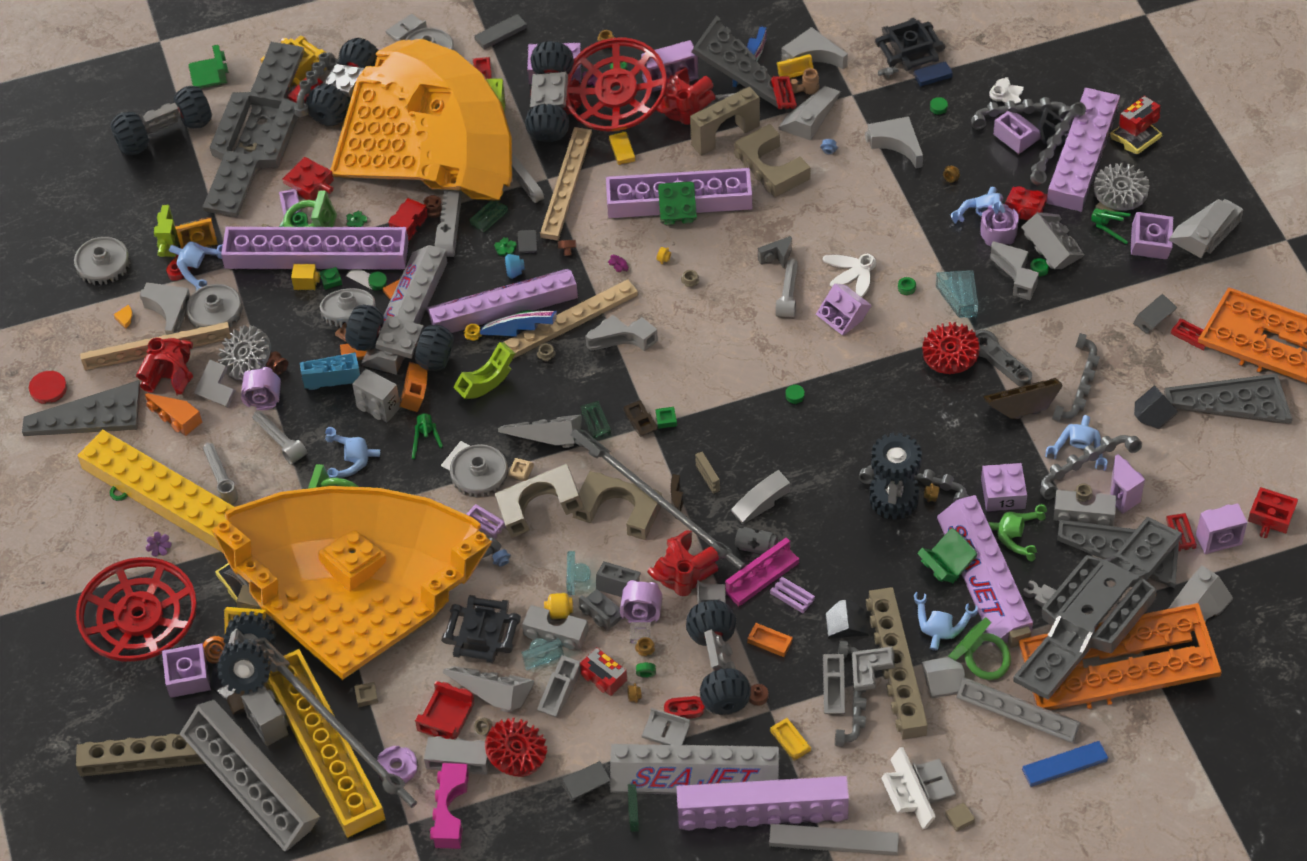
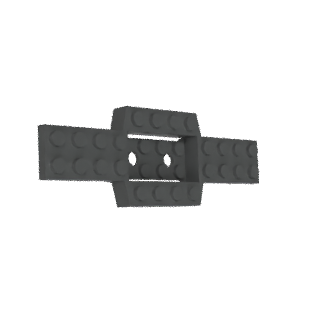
(267, 101)
(1073, 630)

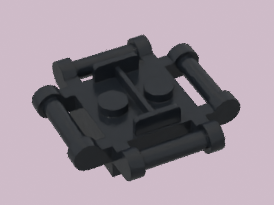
(911, 43)
(481, 629)

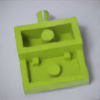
(165, 232)

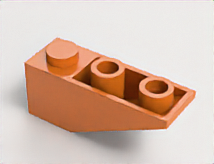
(414, 387)
(177, 412)

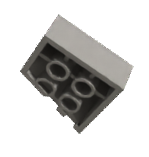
(1052, 240)

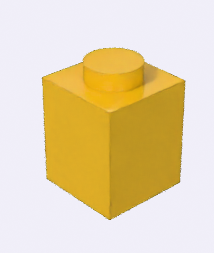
(305, 277)

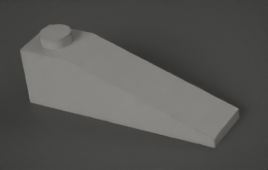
(810, 114)
(1201, 229)
(555, 432)
(1206, 590)
(500, 692)

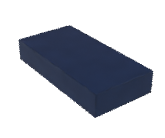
(933, 73)

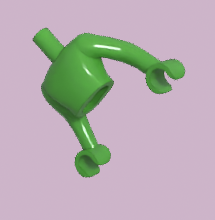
(1013, 525)

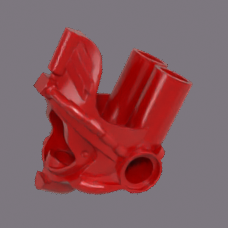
(684, 100)
(168, 360)
(680, 569)

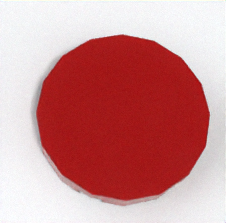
(47, 387)

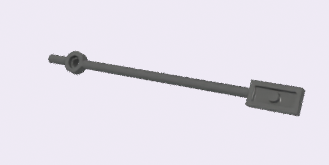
(598, 450)
(392, 783)

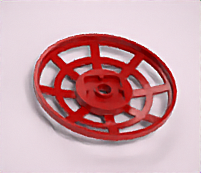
(615, 77)
(135, 602)

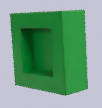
(330, 278)
(666, 417)

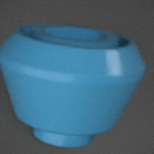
(514, 265)

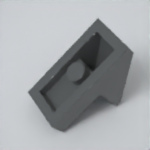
(776, 250)

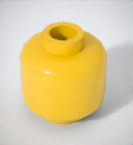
(559, 605)

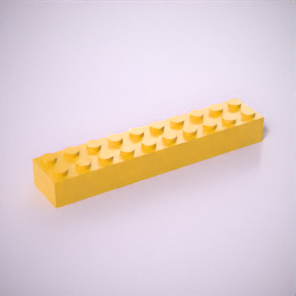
(154, 486)
(326, 751)

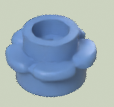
(829, 146)
(501, 558)

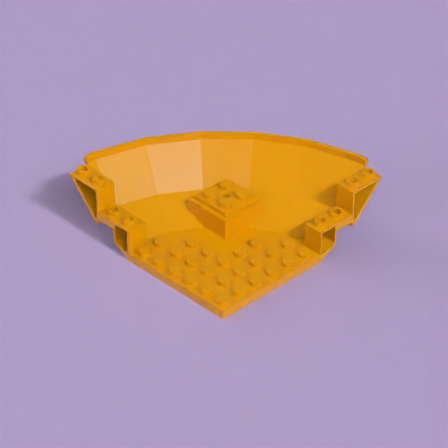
(401, 134)
(342, 601)

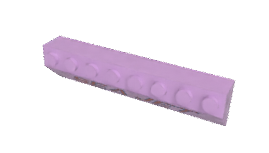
(504, 301)
(988, 573)

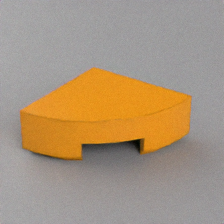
(124, 316)

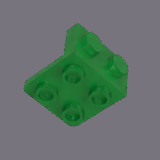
(209, 71)
(677, 202)
(949, 556)

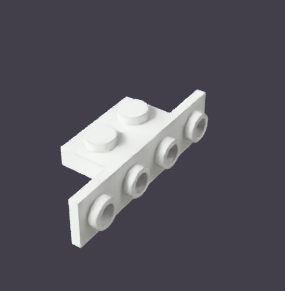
(906, 789)

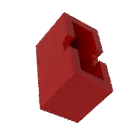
(409, 215)

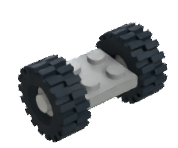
(894, 488)
(244, 663)

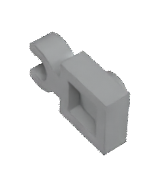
(1040, 595)

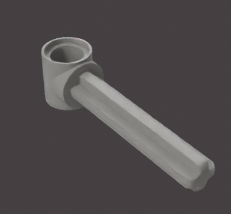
(786, 304)
(291, 449)
(225, 486)

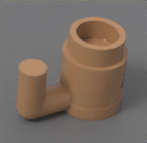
(809, 84)

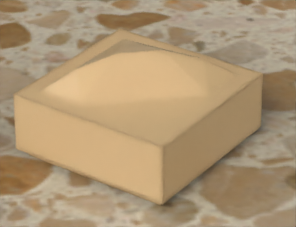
(520, 469)

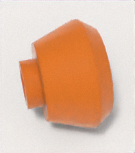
(211, 652)

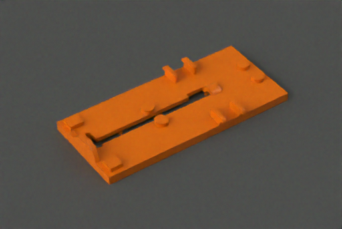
(1239, 328)
(1139, 673)

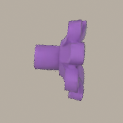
(158, 544)

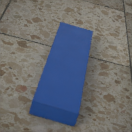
(1065, 763)

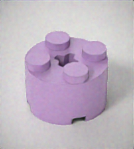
(999, 226)
(260, 388)
(641, 602)

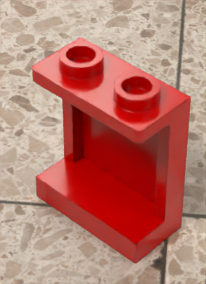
(446, 711)

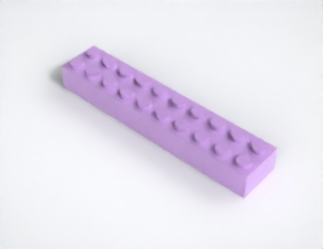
(315, 245)

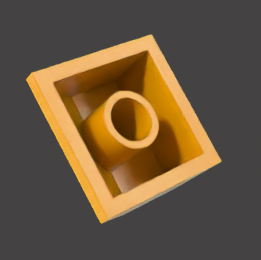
(197, 231)

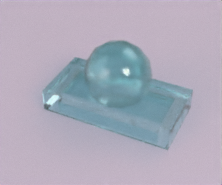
(575, 573)
(541, 652)

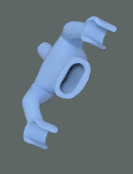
(981, 204)
(192, 256)
(1080, 437)
(354, 451)
(940, 623)

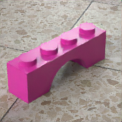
(447, 828)

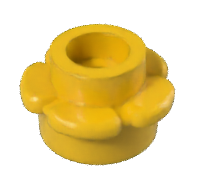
(663, 255)
(470, 329)

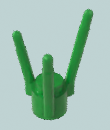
(1103, 216)
(424, 425)

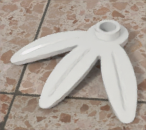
(857, 269)

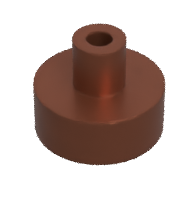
(567, 245)
(759, 695)

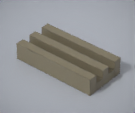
(707, 472)

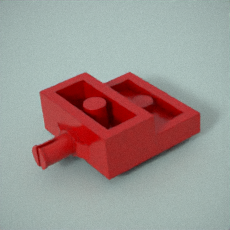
(309, 179)
(1026, 202)
(1272, 511)

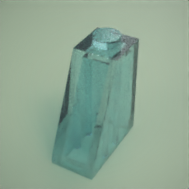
(959, 292)

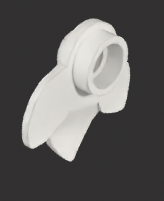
(1005, 92)

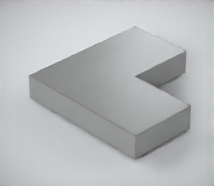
(211, 387)
(867, 662)

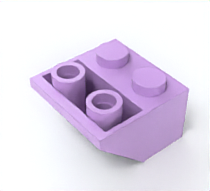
(1016, 131)
(843, 309)
(1126, 485)

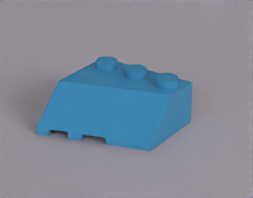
(330, 371)

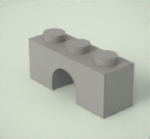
(1069, 509)
(571, 633)

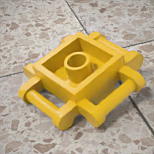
(310, 56)

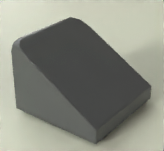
(527, 241)

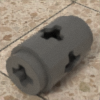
(746, 542)

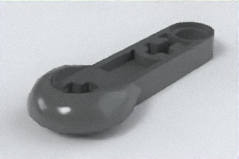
(1000, 358)

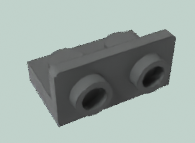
(601, 609)

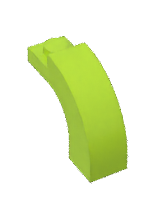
(488, 377)

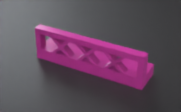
(761, 572)

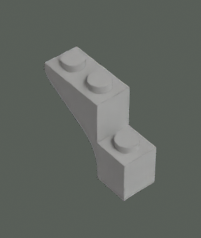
(1013, 262)
(614, 332)

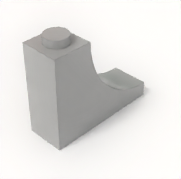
(818, 47)
(897, 136)
(168, 302)

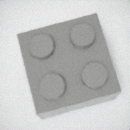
(376, 395)
(265, 715)

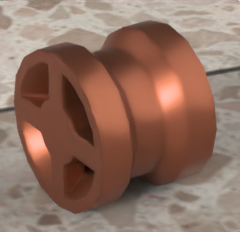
(433, 206)
(277, 363)

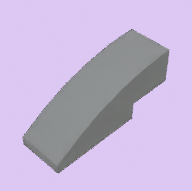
(761, 497)
(833, 684)
(560, 686)

